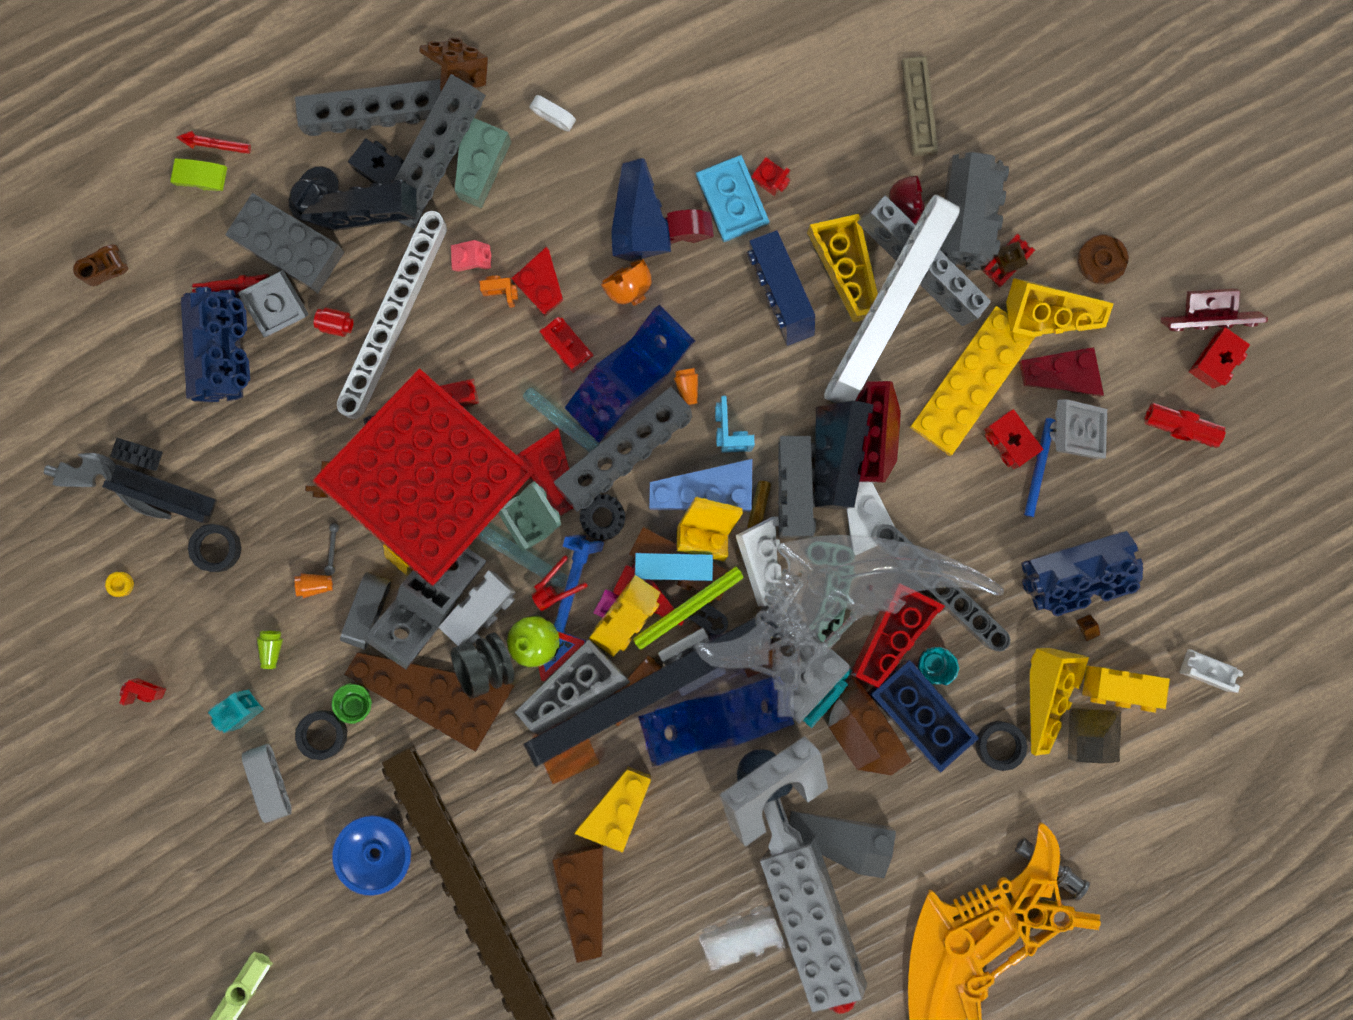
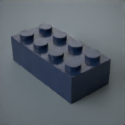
(923, 715)

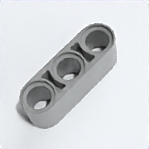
(266, 783)

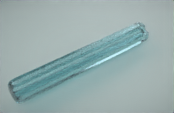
(560, 420)
(524, 558)

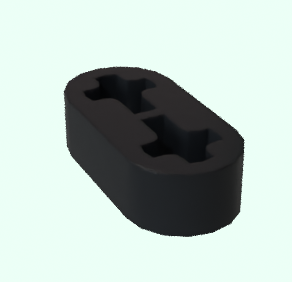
(714, 613)

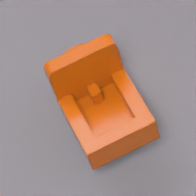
(495, 286)

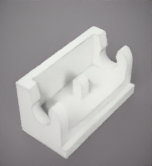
(1210, 671)

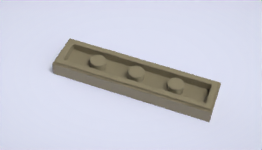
(919, 106)

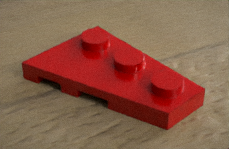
(549, 463)

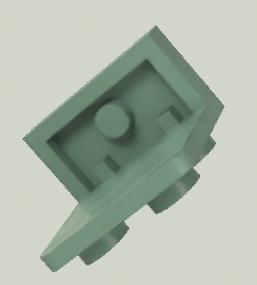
(530, 517)

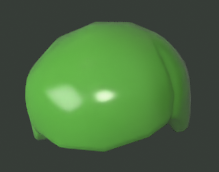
(351, 703)

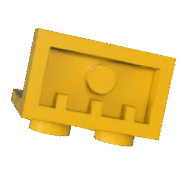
(706, 528)

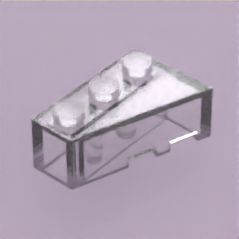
(741, 937)

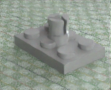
(1080, 429)
(815, 680)

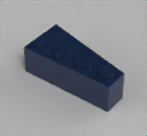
(782, 287)

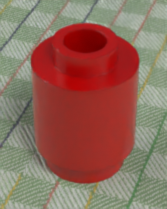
(333, 322)

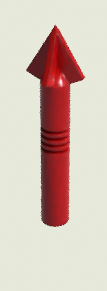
(192, 140)

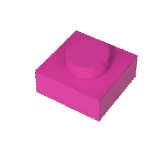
(605, 602)

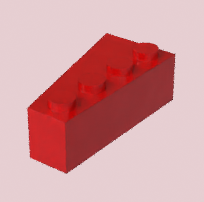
(894, 636)

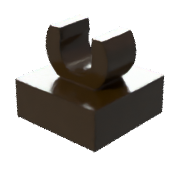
(1011, 258)

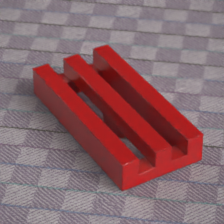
(993, 276)

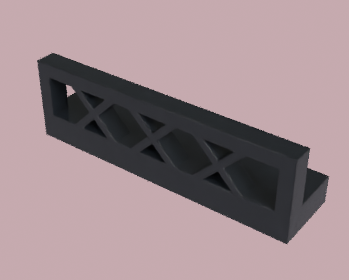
(161, 494)

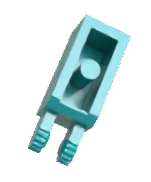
(235, 711)

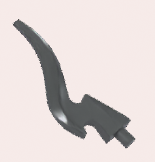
(85, 476)

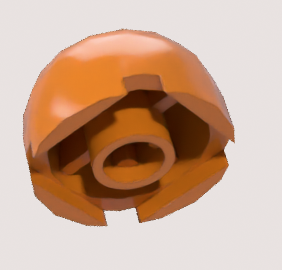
(629, 283)

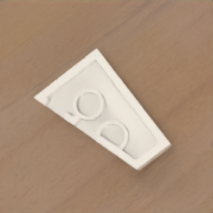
(867, 513)

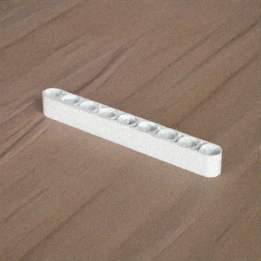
(892, 300)
(393, 327)

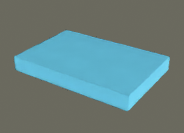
(732, 198)

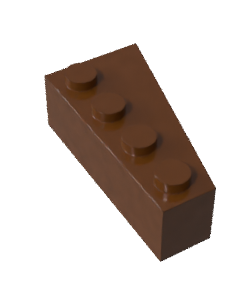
(582, 895)

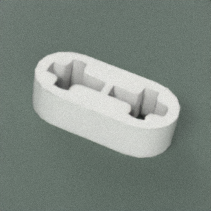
(552, 113)

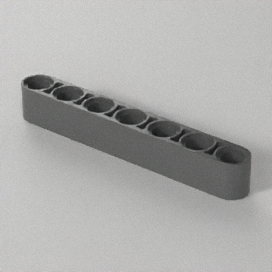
(969, 610)

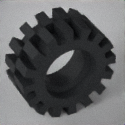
(136, 454)
(613, 528)

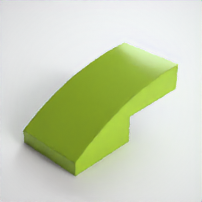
(198, 174)

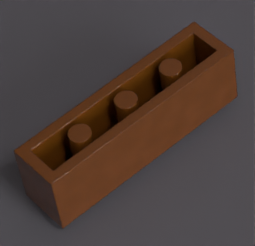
(654, 544)

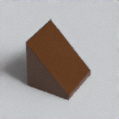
(1089, 627)

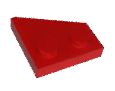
(540, 282)

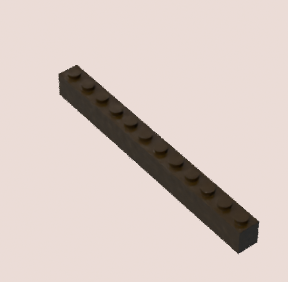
(466, 887)

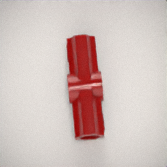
(1185, 425)

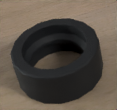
(195, 545)
(301, 735)
(1020, 751)

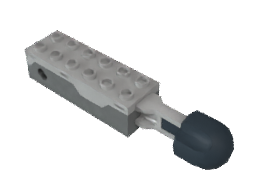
(808, 906)

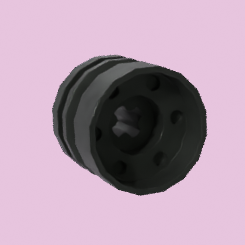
(482, 665)

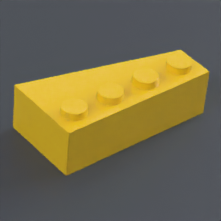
(847, 262)

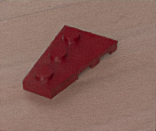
(1066, 371)

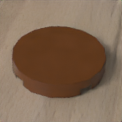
(1102, 259)

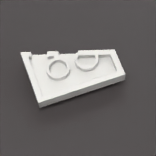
(759, 554)

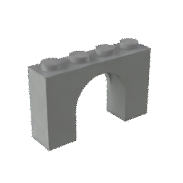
(745, 799)

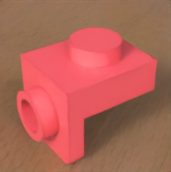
(470, 256)

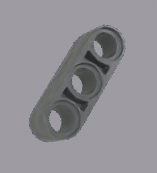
(365, 609)

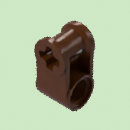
(105, 265)

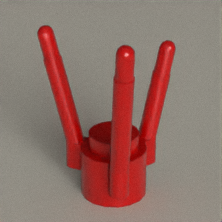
(547, 596)

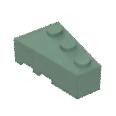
(479, 161)

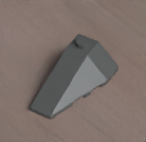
(853, 844)

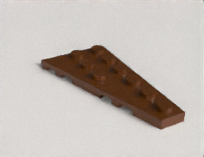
(431, 696)

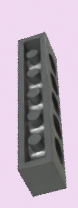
(361, 100)
(439, 140)
(943, 278)
(627, 436)

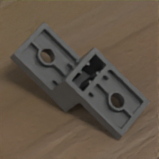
(421, 610)

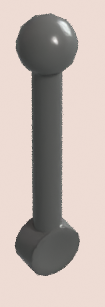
(330, 569)

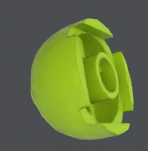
(532, 641)

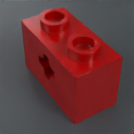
(1208, 366)
(1023, 447)

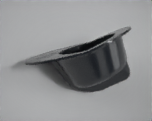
(312, 184)

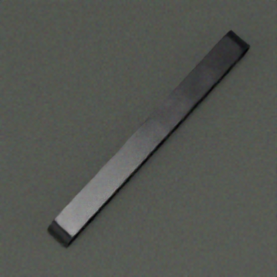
(627, 701)

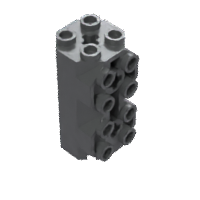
(977, 189)

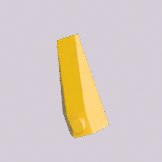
(1046, 310)

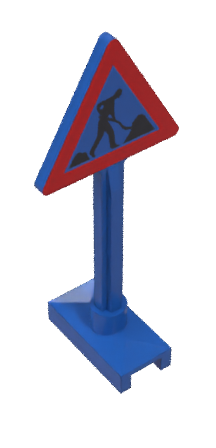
(568, 643)

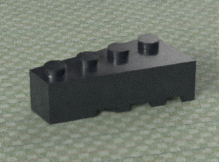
(839, 452)

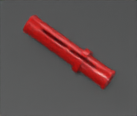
(236, 284)

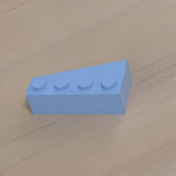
(721, 484)

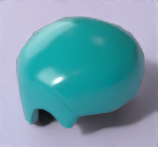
(938, 665)

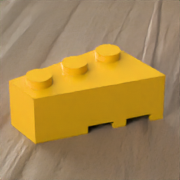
(1125, 688)
(616, 812)

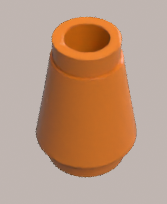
(687, 385)
(312, 584)

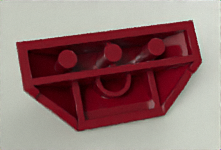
(883, 434)

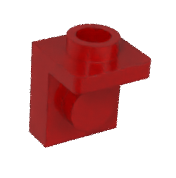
(771, 177)
(144, 690)

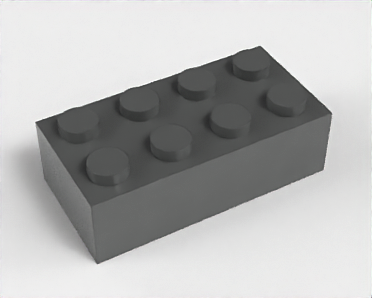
(285, 243)

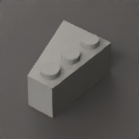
(478, 609)

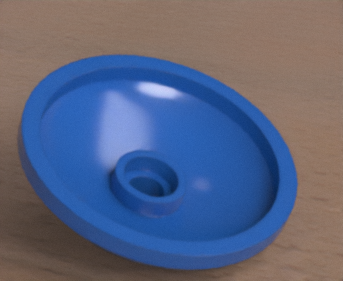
(359, 867)

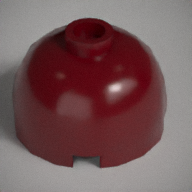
(908, 198)

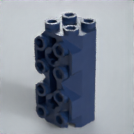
(212, 346)
(1072, 575)

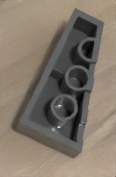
(795, 487)

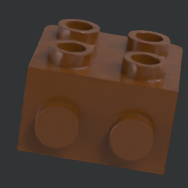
(459, 60)

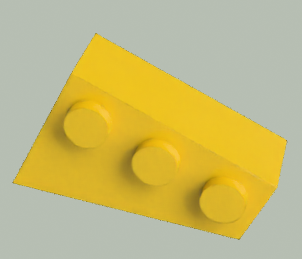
(625, 616)

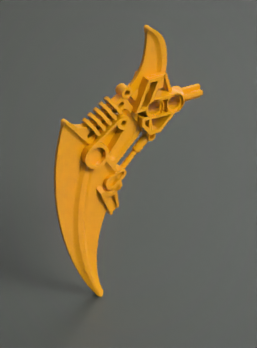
(950, 952)

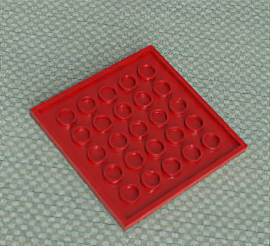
(424, 477)

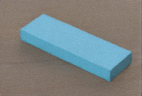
(674, 566)

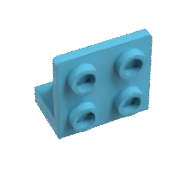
(739, 441)

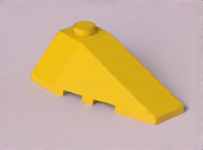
(1051, 684)

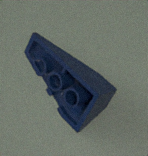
(638, 220)

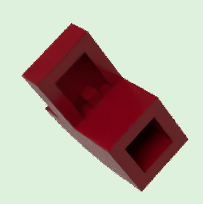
(689, 225)

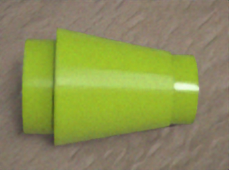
(269, 648)

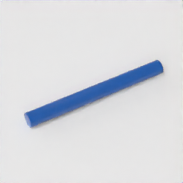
(1039, 469)

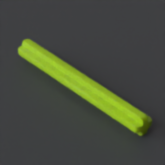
(688, 608)

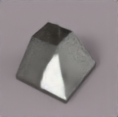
(1094, 735)

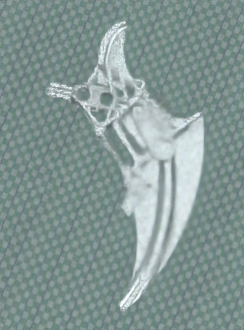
(836, 574)

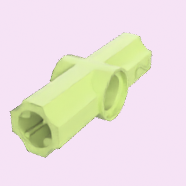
(249, 980)

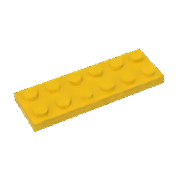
(971, 383)

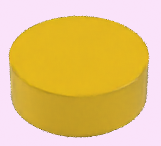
(119, 584)

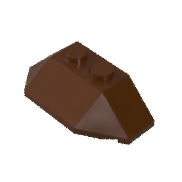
(865, 732)

